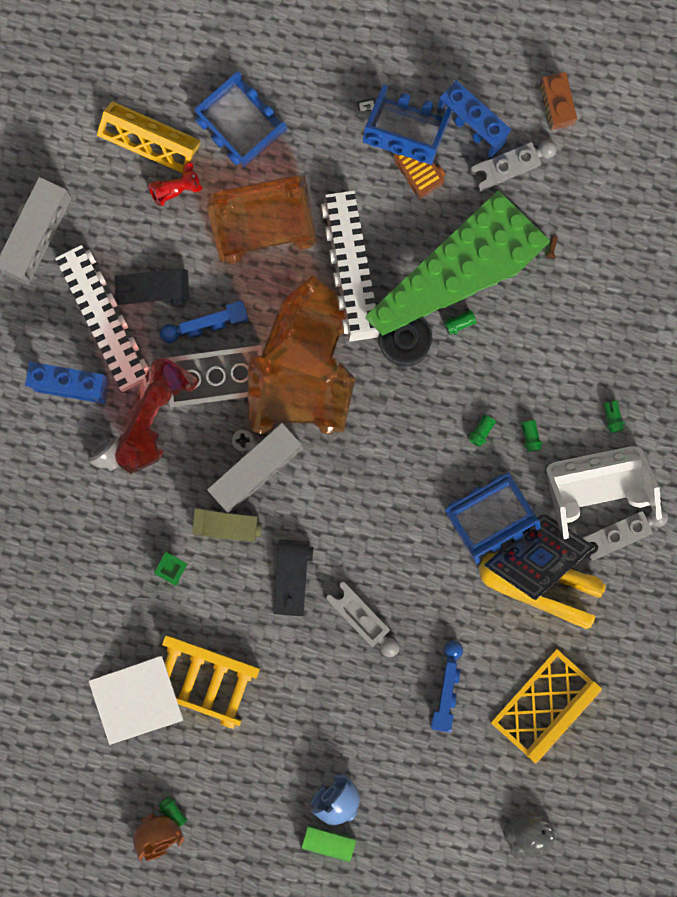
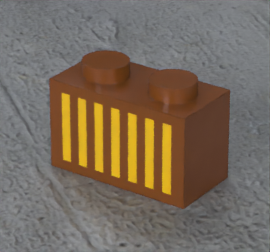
(558, 101)
(420, 176)

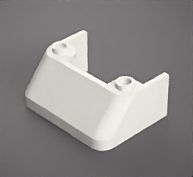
(601, 479)

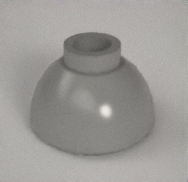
(104, 454)

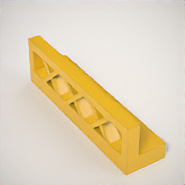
(169, 139)

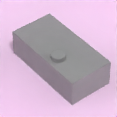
(33, 230)
(220, 375)
(255, 468)

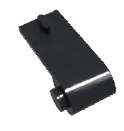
(153, 286)
(291, 577)

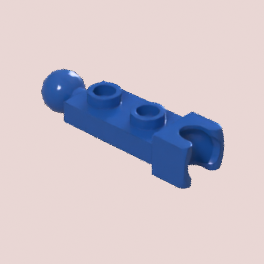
(235, 314)
(442, 719)

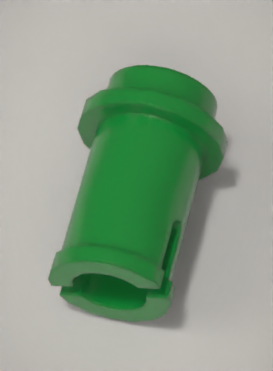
(459, 322)
(613, 418)
(482, 430)
(531, 436)
(172, 811)

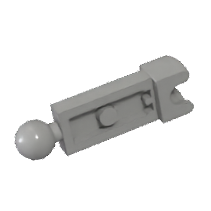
(513, 163)
(624, 533)
(364, 621)

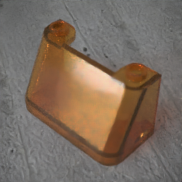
(261, 217)
(306, 332)
(290, 397)

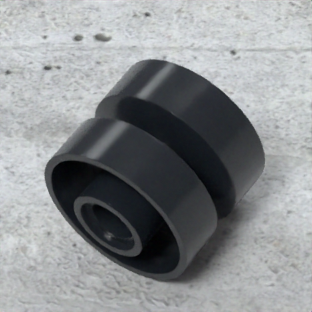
(407, 344)

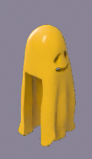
(583, 582)

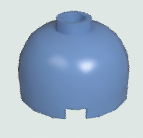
(338, 802)

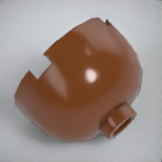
(156, 836)

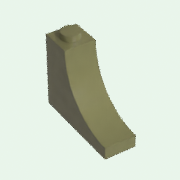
(226, 526)

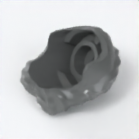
(526, 835)

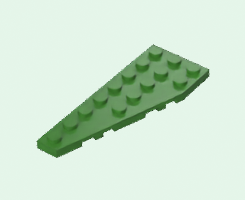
(478, 255)

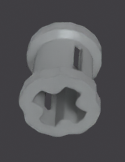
(238, 437)

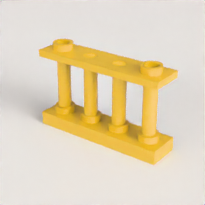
(221, 665)

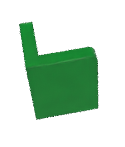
(170, 569)

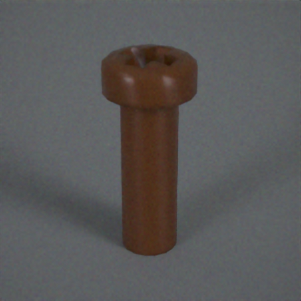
(550, 253)

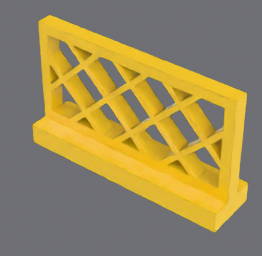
(562, 721)

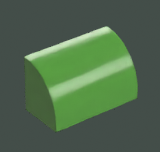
(329, 843)

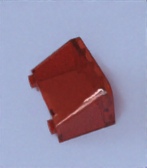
(136, 441)

